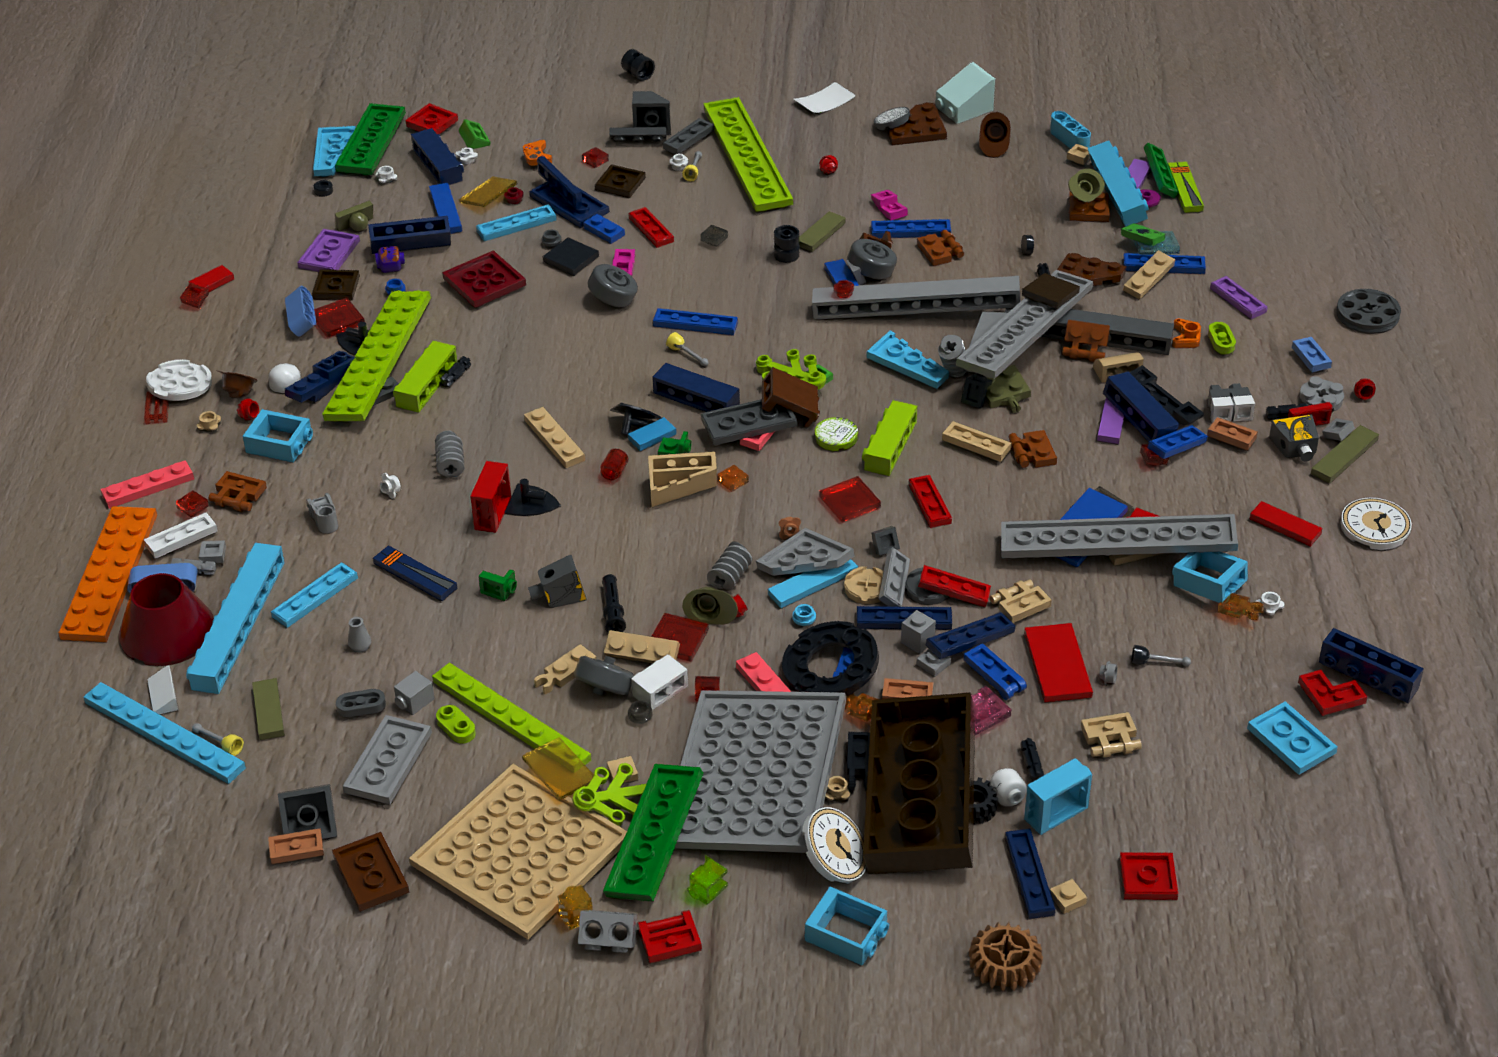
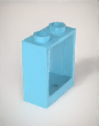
(259, 444)
(1233, 577)
(1047, 809)
(854, 908)

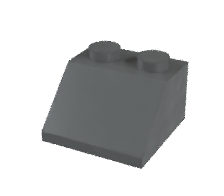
(650, 110)
(308, 810)

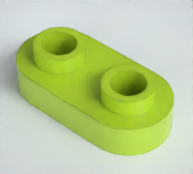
(1221, 338)
(452, 721)

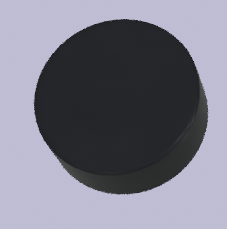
(323, 188)
(1027, 244)

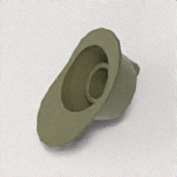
(1086, 185)
(710, 606)

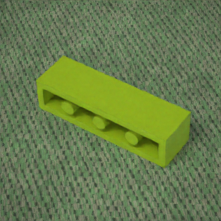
(424, 376)
(890, 438)

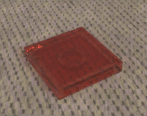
(337, 317)
(850, 499)
(685, 631)

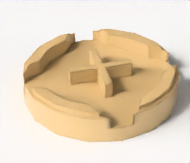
(864, 585)

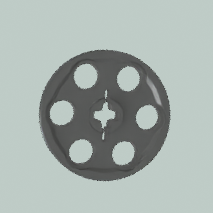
(1368, 310)

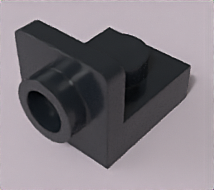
(975, 390)

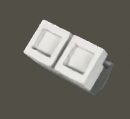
(1231, 403)

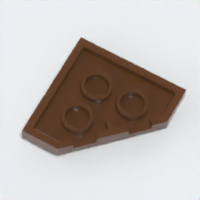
(922, 126)
(1092, 268)

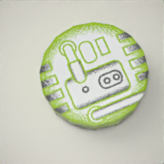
(836, 433)

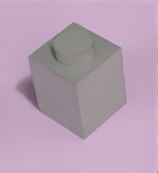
(917, 630)
(413, 693)

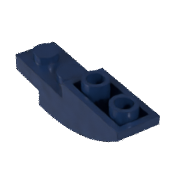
(324, 378)

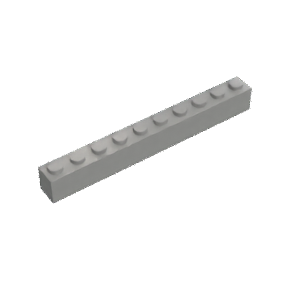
(918, 297)

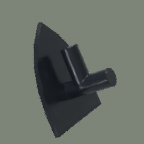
(353, 338)
(630, 413)
(530, 500)

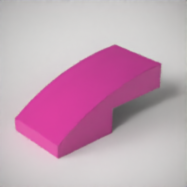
(888, 204)
(625, 260)

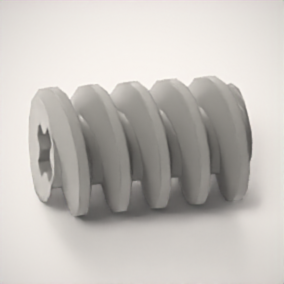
(949, 350)
(449, 454)
(729, 567)

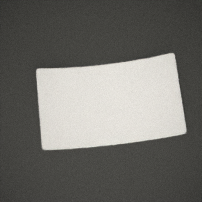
(826, 99)

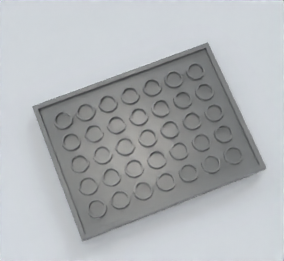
(762, 767)

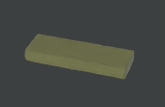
(821, 231)
(268, 709)

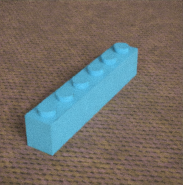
(1118, 183)

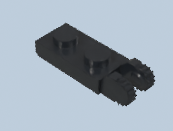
(858, 757)

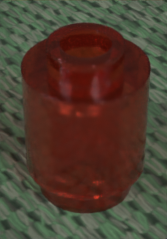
(614, 464)

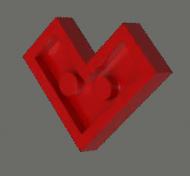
(1331, 698)

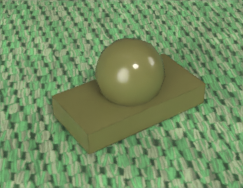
(354, 217)

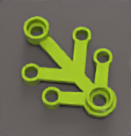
(765, 364)
(613, 794)

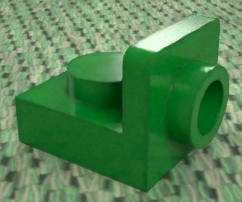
(675, 446)
(496, 585)

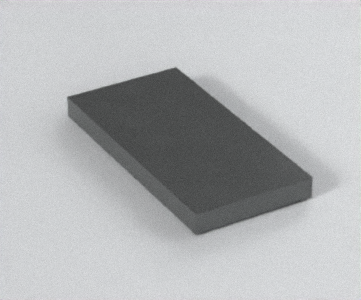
(745, 421)

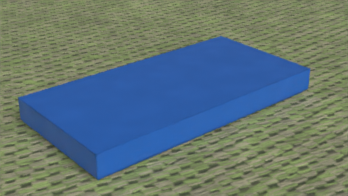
(1092, 506)

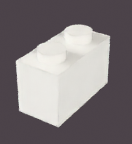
(659, 681)

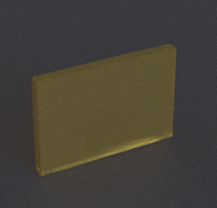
(488, 191)
(558, 768)

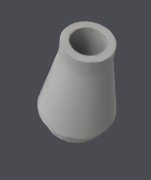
(358, 636)

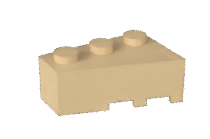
(680, 475)

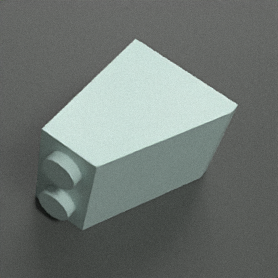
(967, 94)

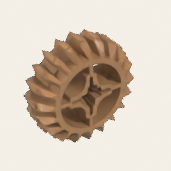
(1022, 951)

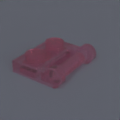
(990, 711)

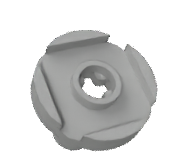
(1316, 387)

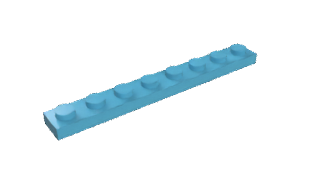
(165, 733)

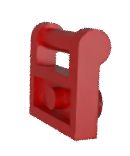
(669, 942)

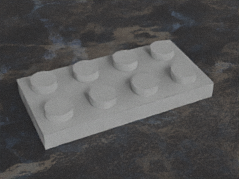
(387, 759)

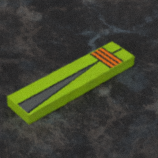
(1186, 186)

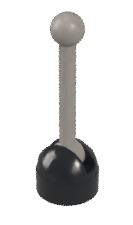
(1141, 655)

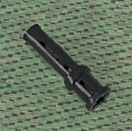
(613, 610)

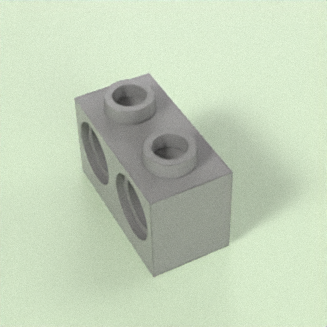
(607, 923)

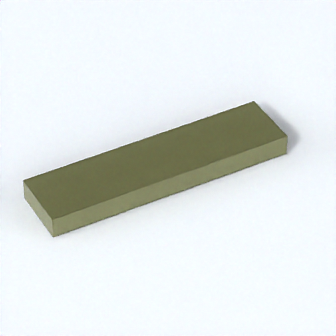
(1344, 454)

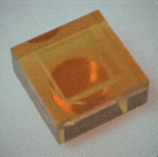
(732, 478)

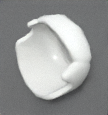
(283, 376)

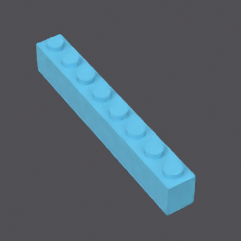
(235, 618)

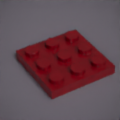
(484, 279)

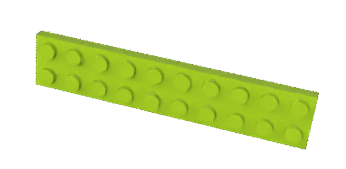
(748, 154)
(376, 356)

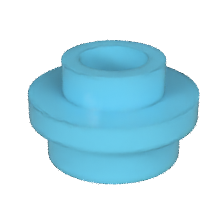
(804, 615)

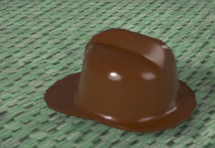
(994, 134)
(237, 384)

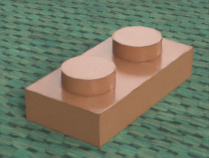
(1232, 433)
(905, 688)
(296, 846)

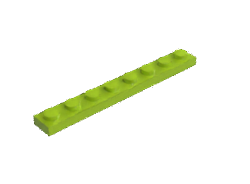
(501, 710)

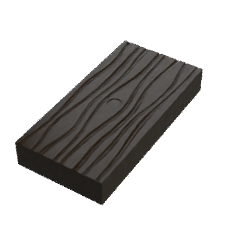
(920, 784)

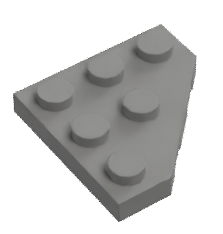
(805, 553)

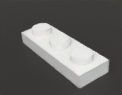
(180, 535)

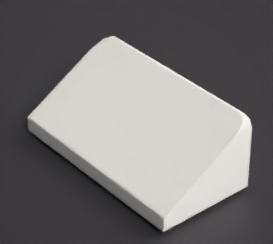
(162, 691)

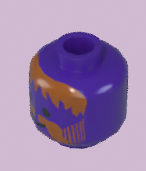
(389, 259)

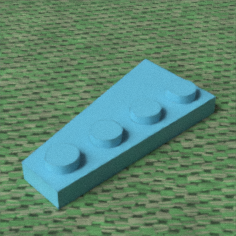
(329, 147)
(903, 359)

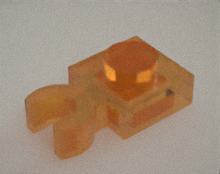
(1239, 605)
(860, 706)

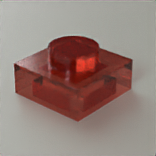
(595, 157)
(194, 295)
(1152, 458)
(192, 503)
(706, 683)

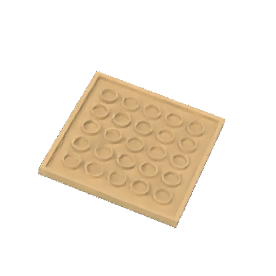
(518, 850)

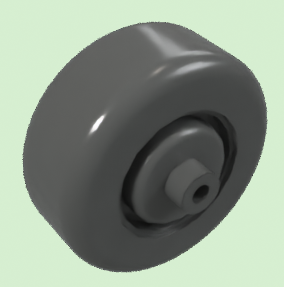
(873, 258)
(612, 285)
(603, 675)

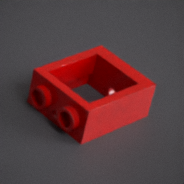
(490, 496)

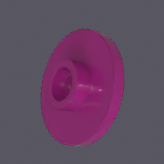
(1151, 197)

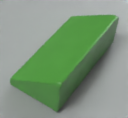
(473, 134)

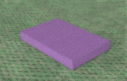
(328, 251)

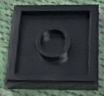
(570, 256)

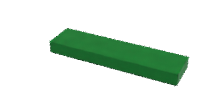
(1160, 170)

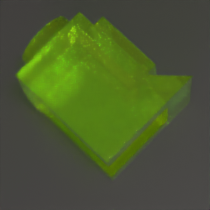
(707, 881)

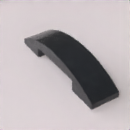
(1182, 413)

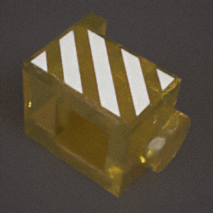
(572, 899)

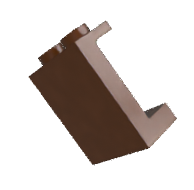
(790, 393)

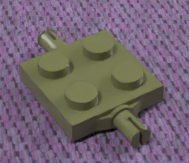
(1007, 389)

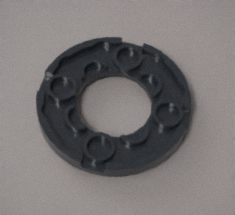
(827, 634)

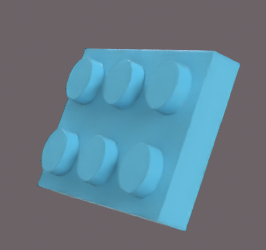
(1292, 737)

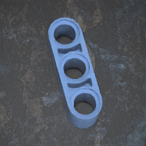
(300, 311)
(184, 571)

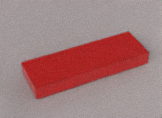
(651, 227)
(930, 501)
(1286, 523)
(954, 586)

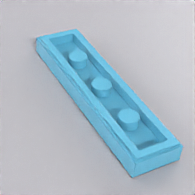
(516, 222)
(807, 583)
(314, 595)

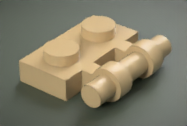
(1021, 600)
(1111, 728)

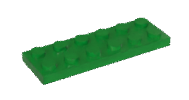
(370, 139)
(653, 832)

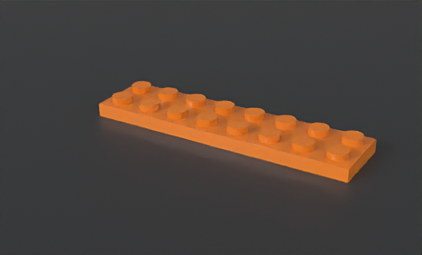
(107, 574)

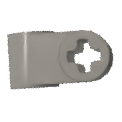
(323, 513)

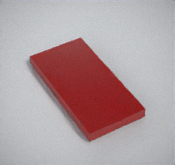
(1058, 662)

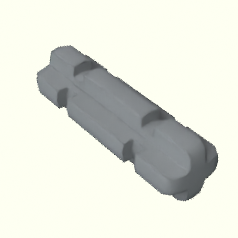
(208, 567)

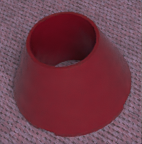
(163, 621)

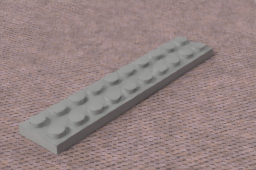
(1017, 331)
(1119, 536)

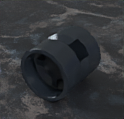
(638, 64)
(786, 243)

